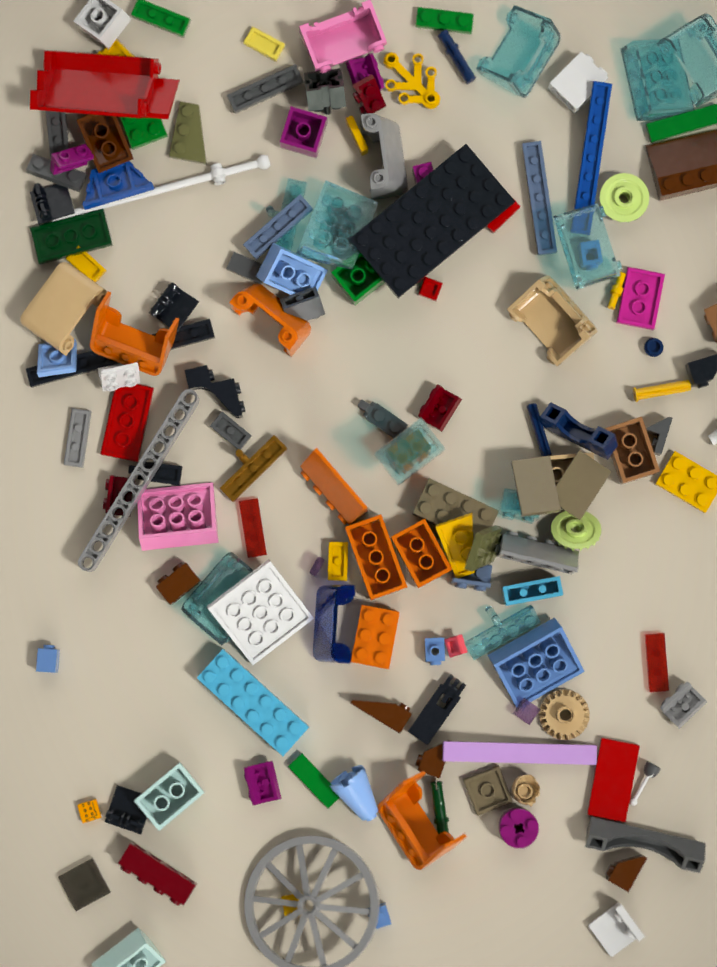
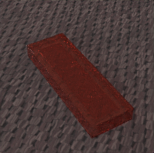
(252, 528)
(656, 662)

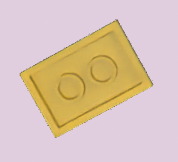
(688, 482)

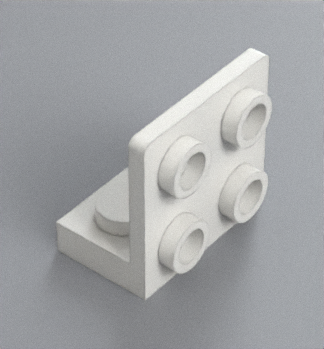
(119, 376)
(615, 929)

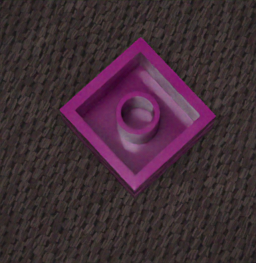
(303, 132)

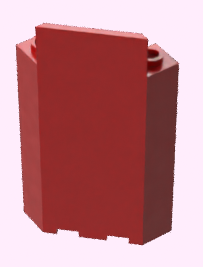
(103, 86)

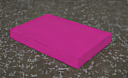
(640, 298)

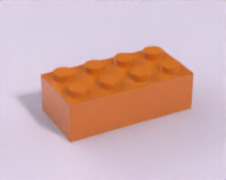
(376, 557)

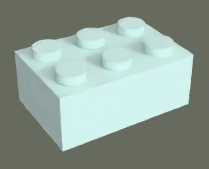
(169, 796)

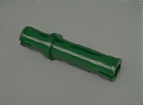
(441, 819)

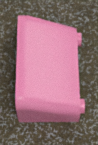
(343, 37)

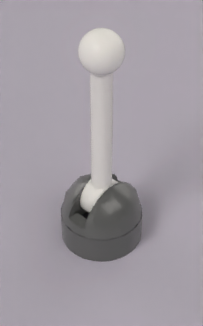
(650, 771)

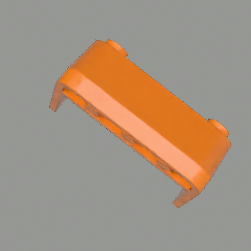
(128, 344)
(412, 826)

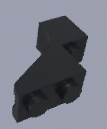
(226, 390)

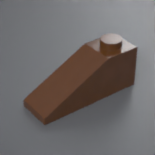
(390, 714)

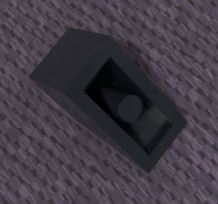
(702, 371)

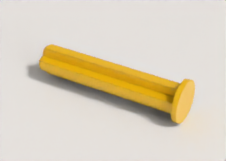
(661, 390)

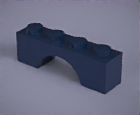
(593, 439)

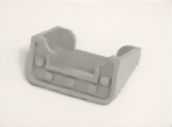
(392, 179)

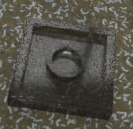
(84, 884)

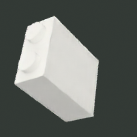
(575, 81)

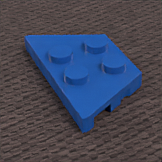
(115, 185)

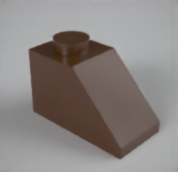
(431, 761)
(625, 871)

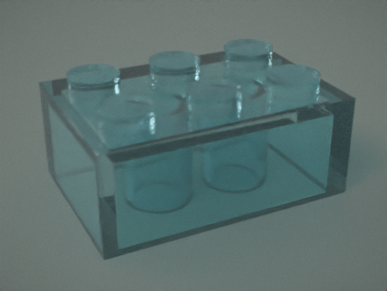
(409, 452)

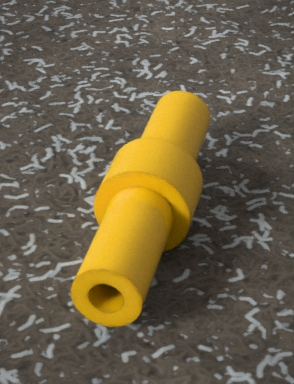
(616, 291)

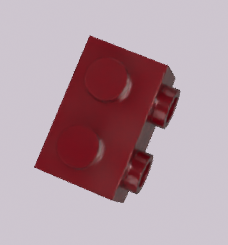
(439, 407)

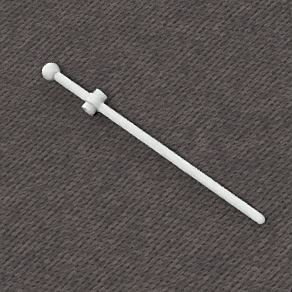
(216, 174)

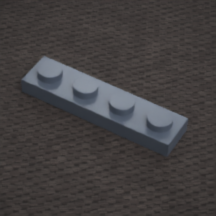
(278, 226)

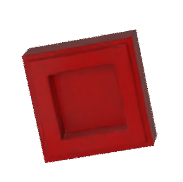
(430, 289)

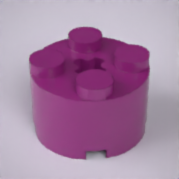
(522, 838)

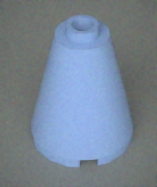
(356, 792)

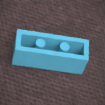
(532, 591)

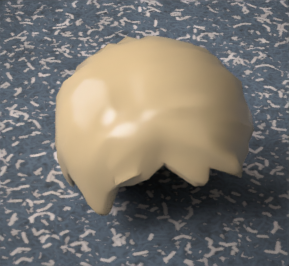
(525, 789)

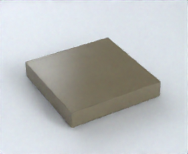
(487, 790)

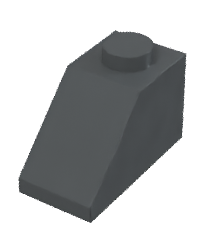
(304, 304)

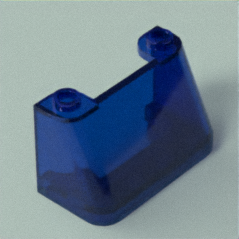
(325, 628)

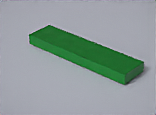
(682, 123)

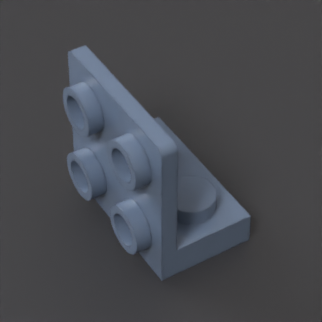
(479, 579)

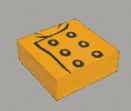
(89, 811)

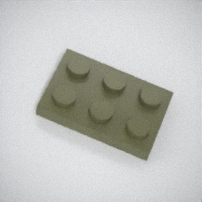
(484, 548)

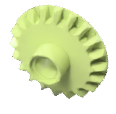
(626, 185)
(574, 532)

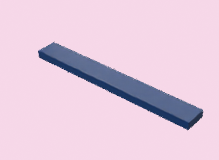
(593, 144)

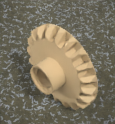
(550, 714)

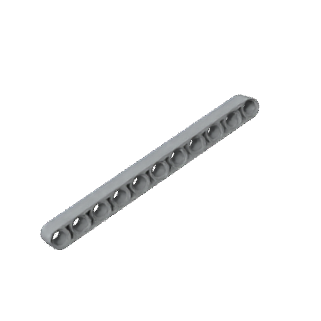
(140, 470)

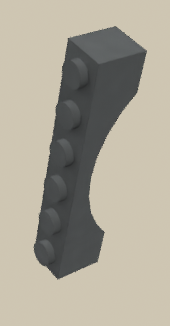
(683, 852)

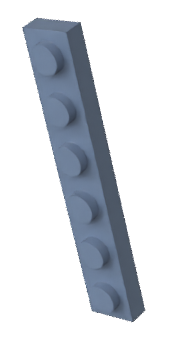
(539, 198)

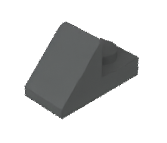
(661, 430)

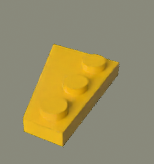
(457, 542)

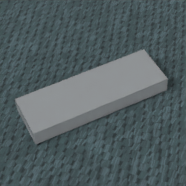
(77, 438)

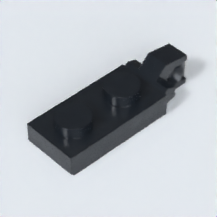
(165, 474)

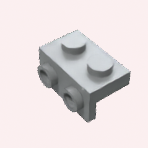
(682, 704)

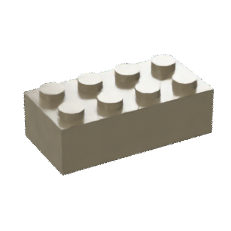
(443, 504)

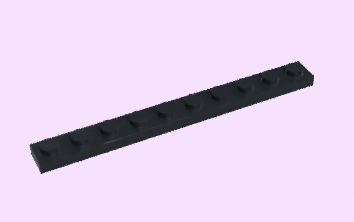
(90, 361)

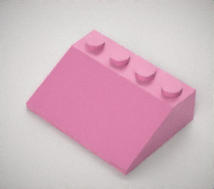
(177, 516)

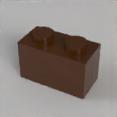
(178, 583)

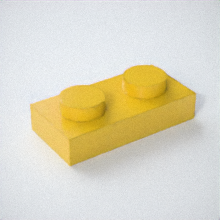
(338, 561)

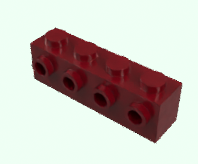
(157, 873)

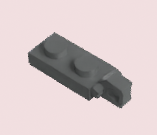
(382, 418)

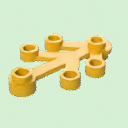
(413, 83)

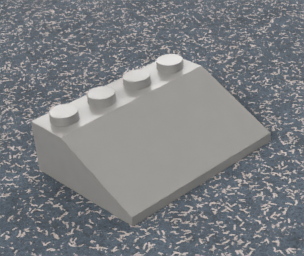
(539, 554)

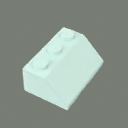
(132, 951)

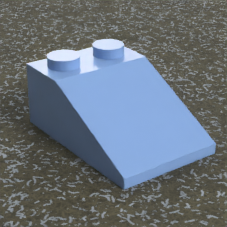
(290, 271)

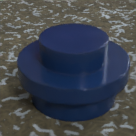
(653, 347)

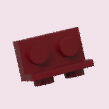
(368, 95)
(114, 486)

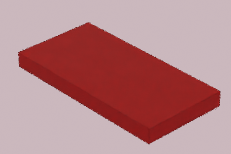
(127, 422)
(613, 779)

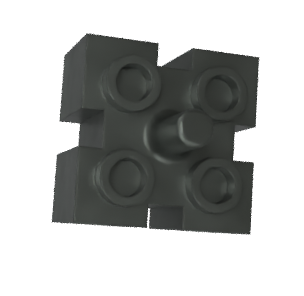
(325, 91)

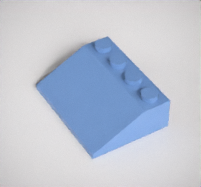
(536, 662)

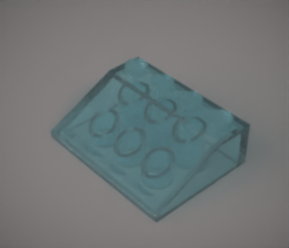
(655, 81)
(332, 223)

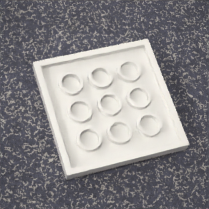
(260, 612)

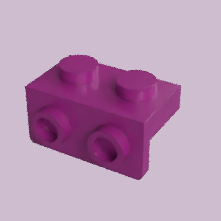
(363, 67)
(70, 159)
(262, 783)

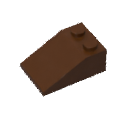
(105, 141)

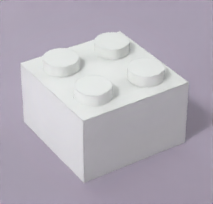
(102, 21)

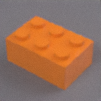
(421, 553)
(375, 637)

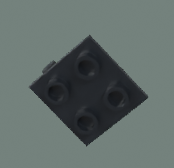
(51, 202)
(173, 304)
(125, 812)

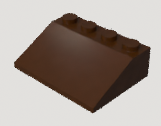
(684, 165)

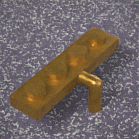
(252, 467)

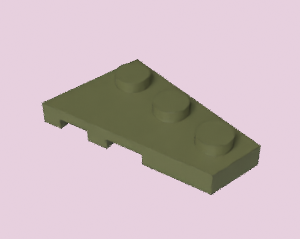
(188, 135)

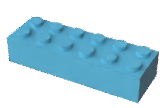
(253, 702)

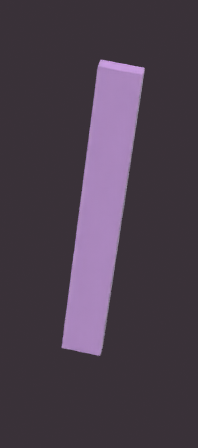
(519, 753)

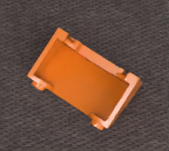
(257, 296)

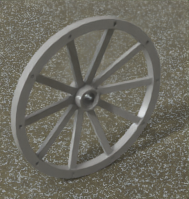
(250, 898)

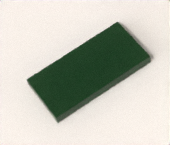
(62, 237)

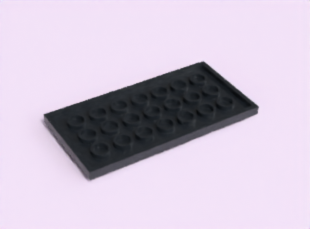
(432, 221)

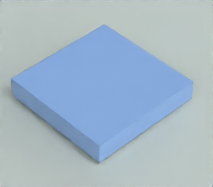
(54, 362)

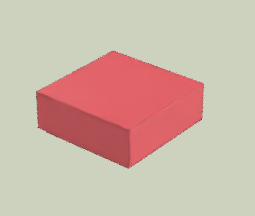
(455, 645)

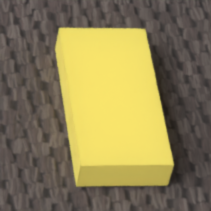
(264, 44)

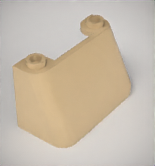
(61, 306)
(553, 319)

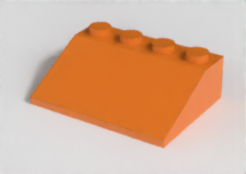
(333, 487)

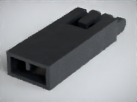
(433, 715)

